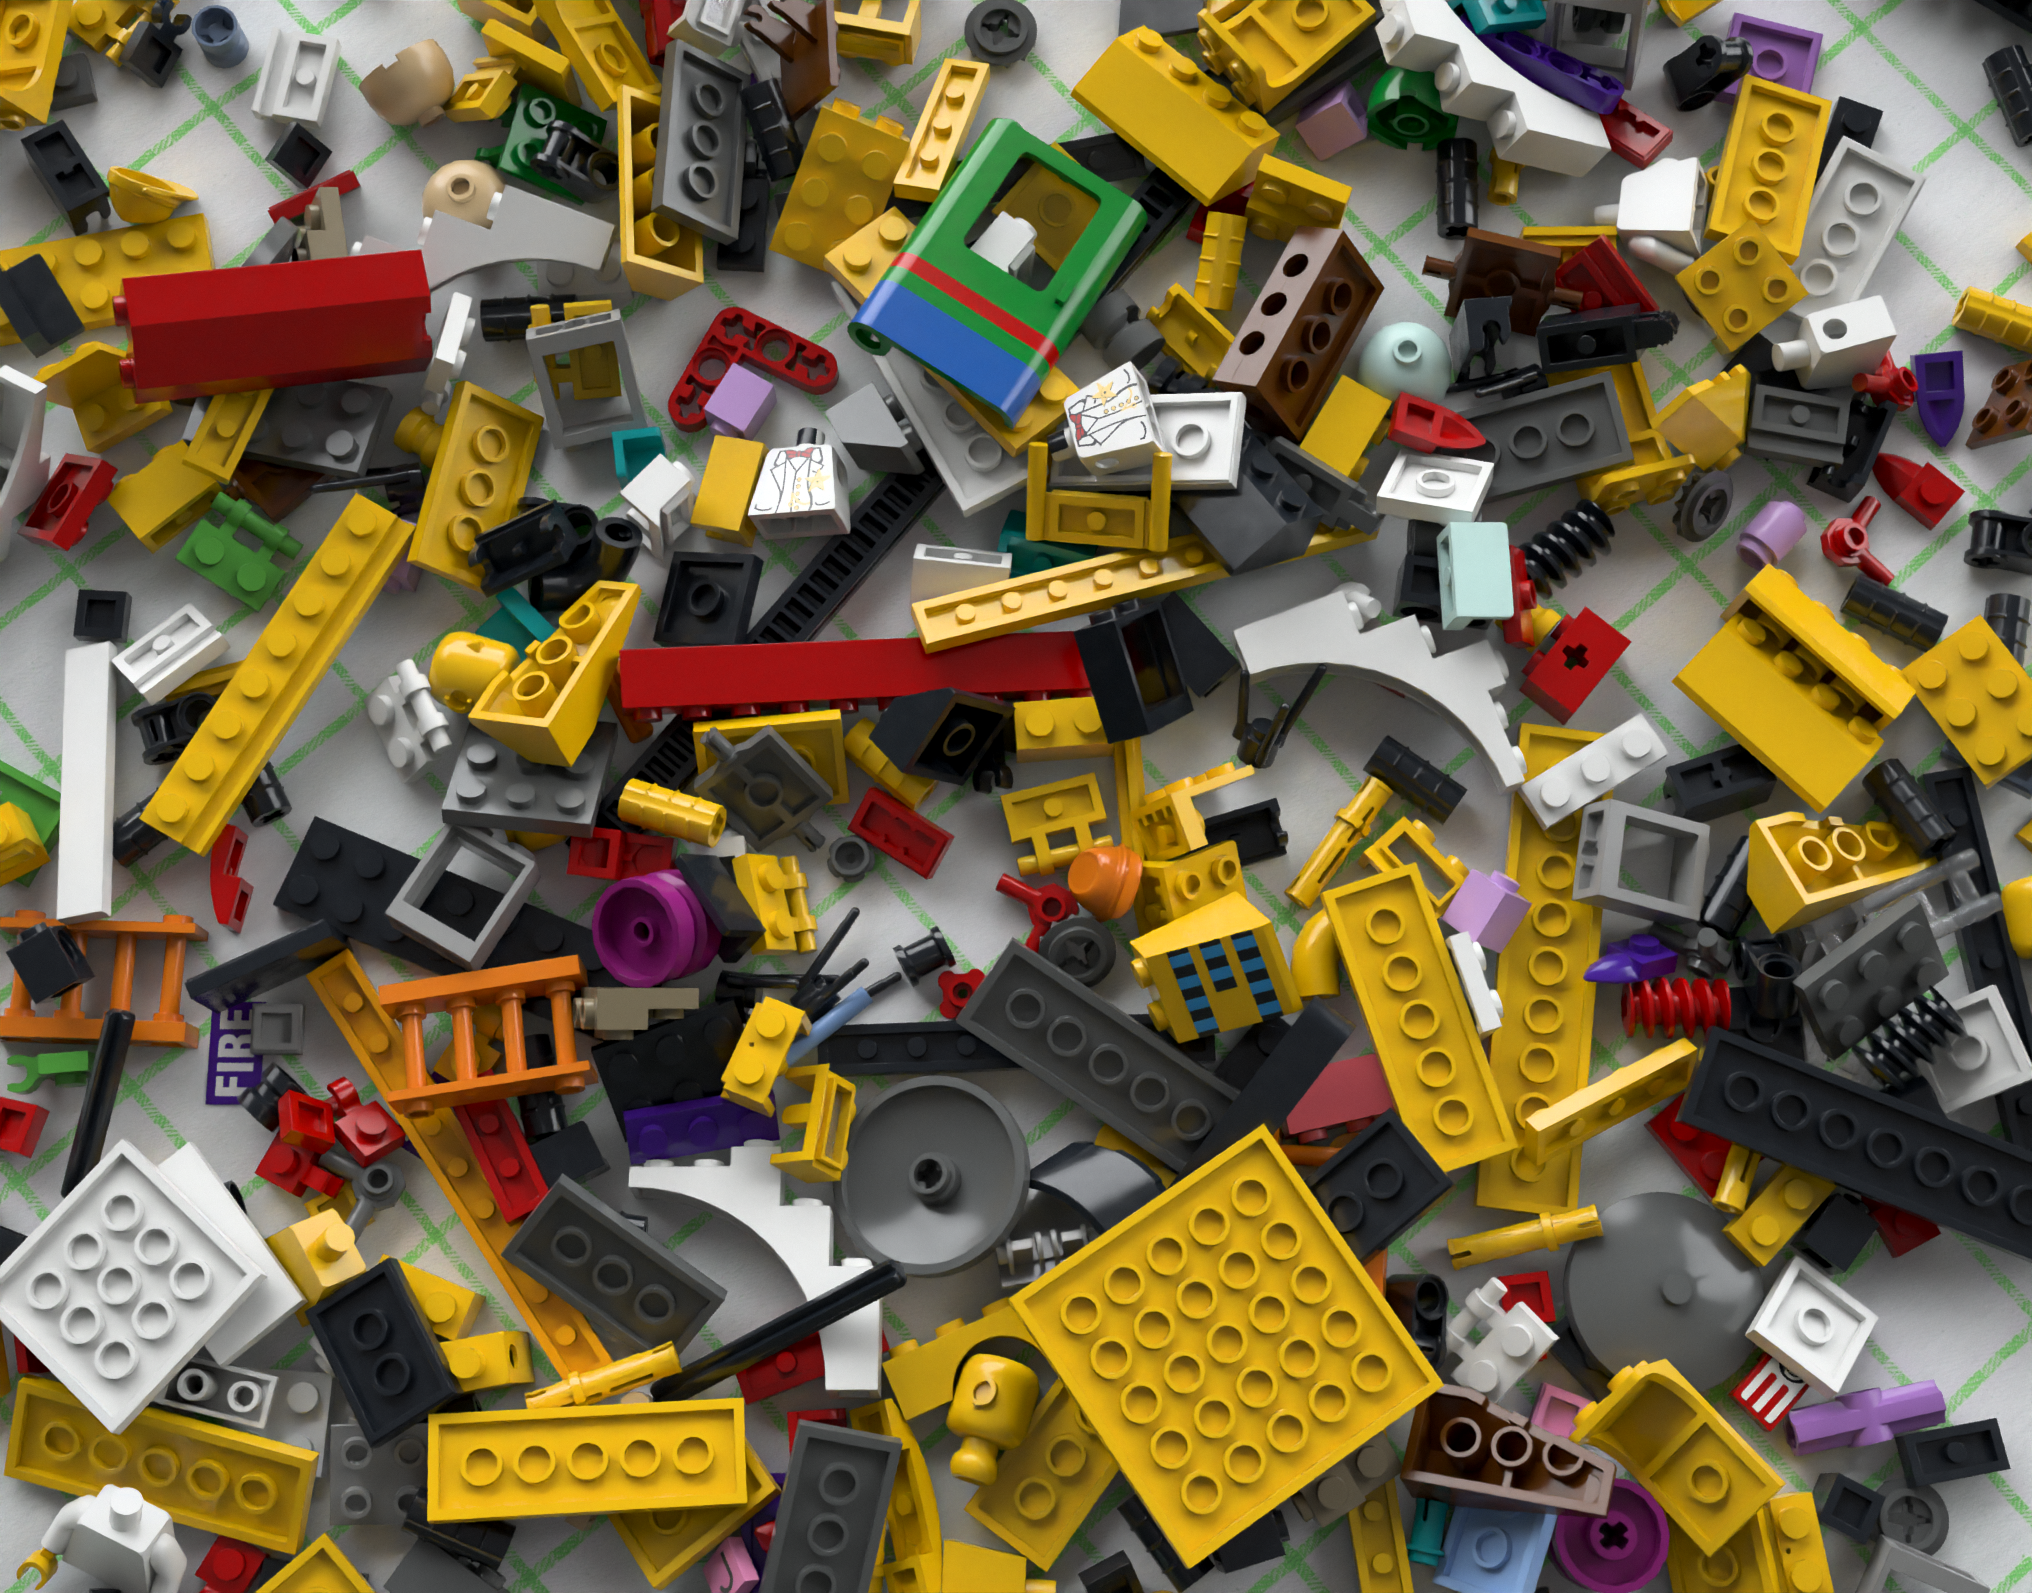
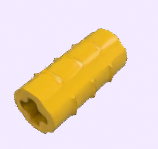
(1220, 260)
(1994, 318)
(907, 788)
(672, 813)

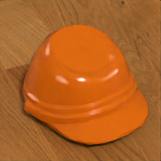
(1106, 880)

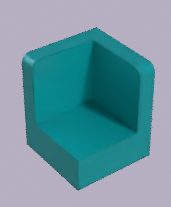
(635, 451)

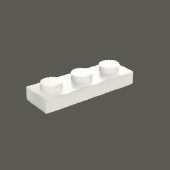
(1592, 771)

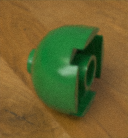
(1408, 110)

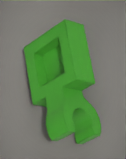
(64, 1068)

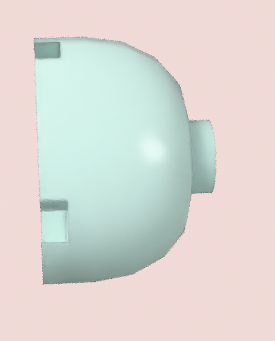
(1406, 360)

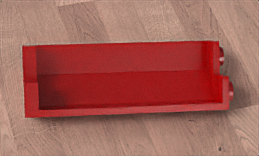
(274, 325)

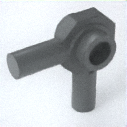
(1705, 953)
(374, 1186)

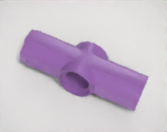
(1864, 1417)

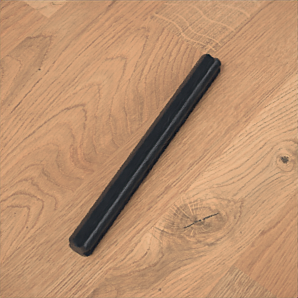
(781, 1332)

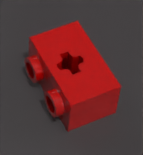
(1589, 642)

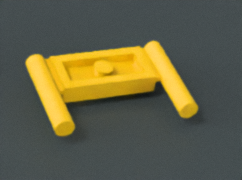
(1098, 516)

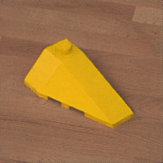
(1709, 419)
(558, 691)
(1817, 866)

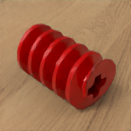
(1675, 1006)

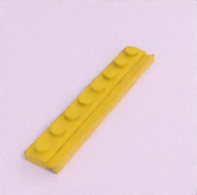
(279, 675)

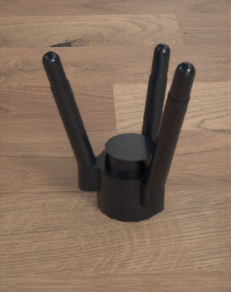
(1508, 383)
(401, 483)
(1263, 736)
(748, 987)
(821, 996)

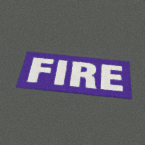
(230, 1061)

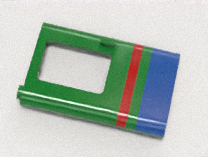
(970, 315)

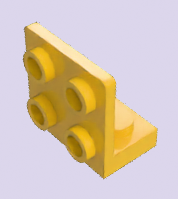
(1740, 286)
(93, 389)
(1170, 822)
(1186, 885)

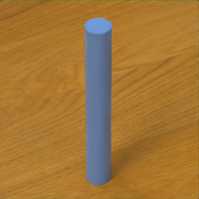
(828, 1024)

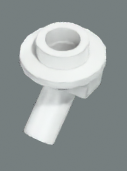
(1362, 597)

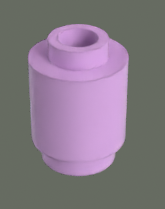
(1771, 534)

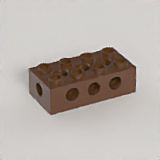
(1300, 331)

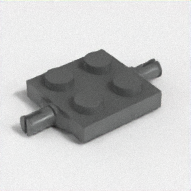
(764, 788)

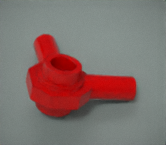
(1888, 384)
(1847, 542)
(1044, 905)

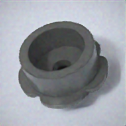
(847, 846)

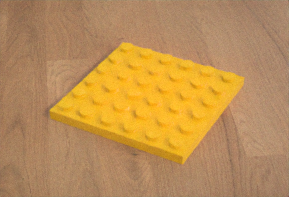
(1225, 1345)

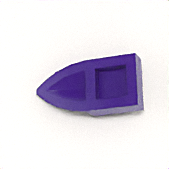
(1939, 392)
(1632, 961)

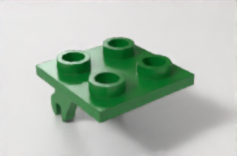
(527, 135)

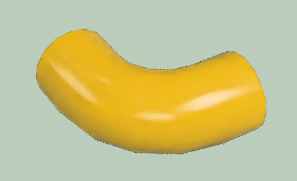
(1316, 960)

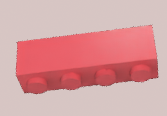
(1343, 1095)

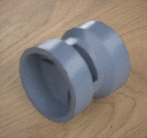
(220, 36)

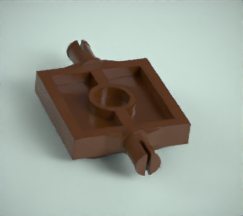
(1501, 267)
(272, 486)

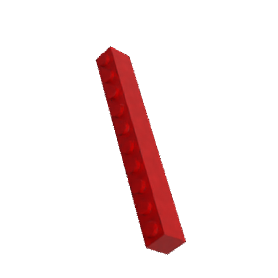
(842, 674)

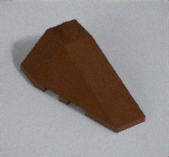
(1495, 1459)

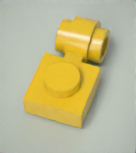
(489, 1029)

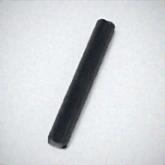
(99, 1097)

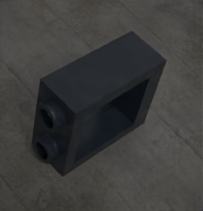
(1133, 669)

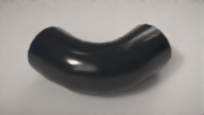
(609, 558)

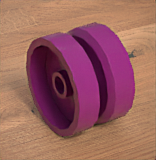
(653, 930)
(1631, 1554)

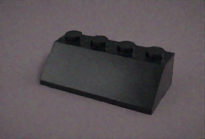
(1258, 521)

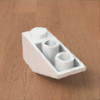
(221, 1391)

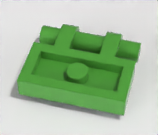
(231, 564)

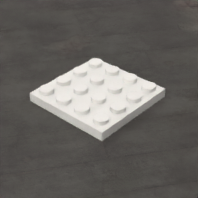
(122, 1286)

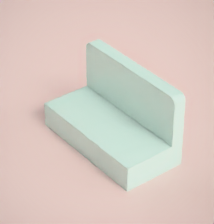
(1474, 573)

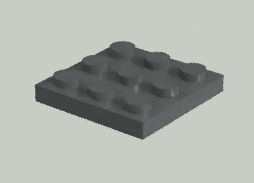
(508, 792)

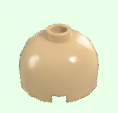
(412, 86)
(463, 191)

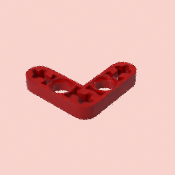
(737, 350)

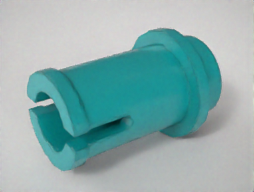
(1427, 1532)

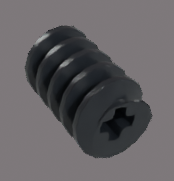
(1565, 544)
(1911, 1040)

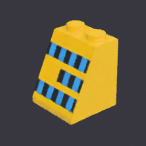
(1214, 971)

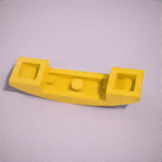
(911, 1507)

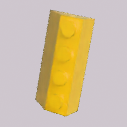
(1176, 115)
(655, 251)
(1823, 646)
(1779, 711)

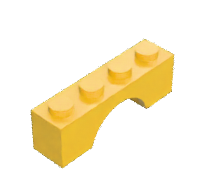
(926, 1373)

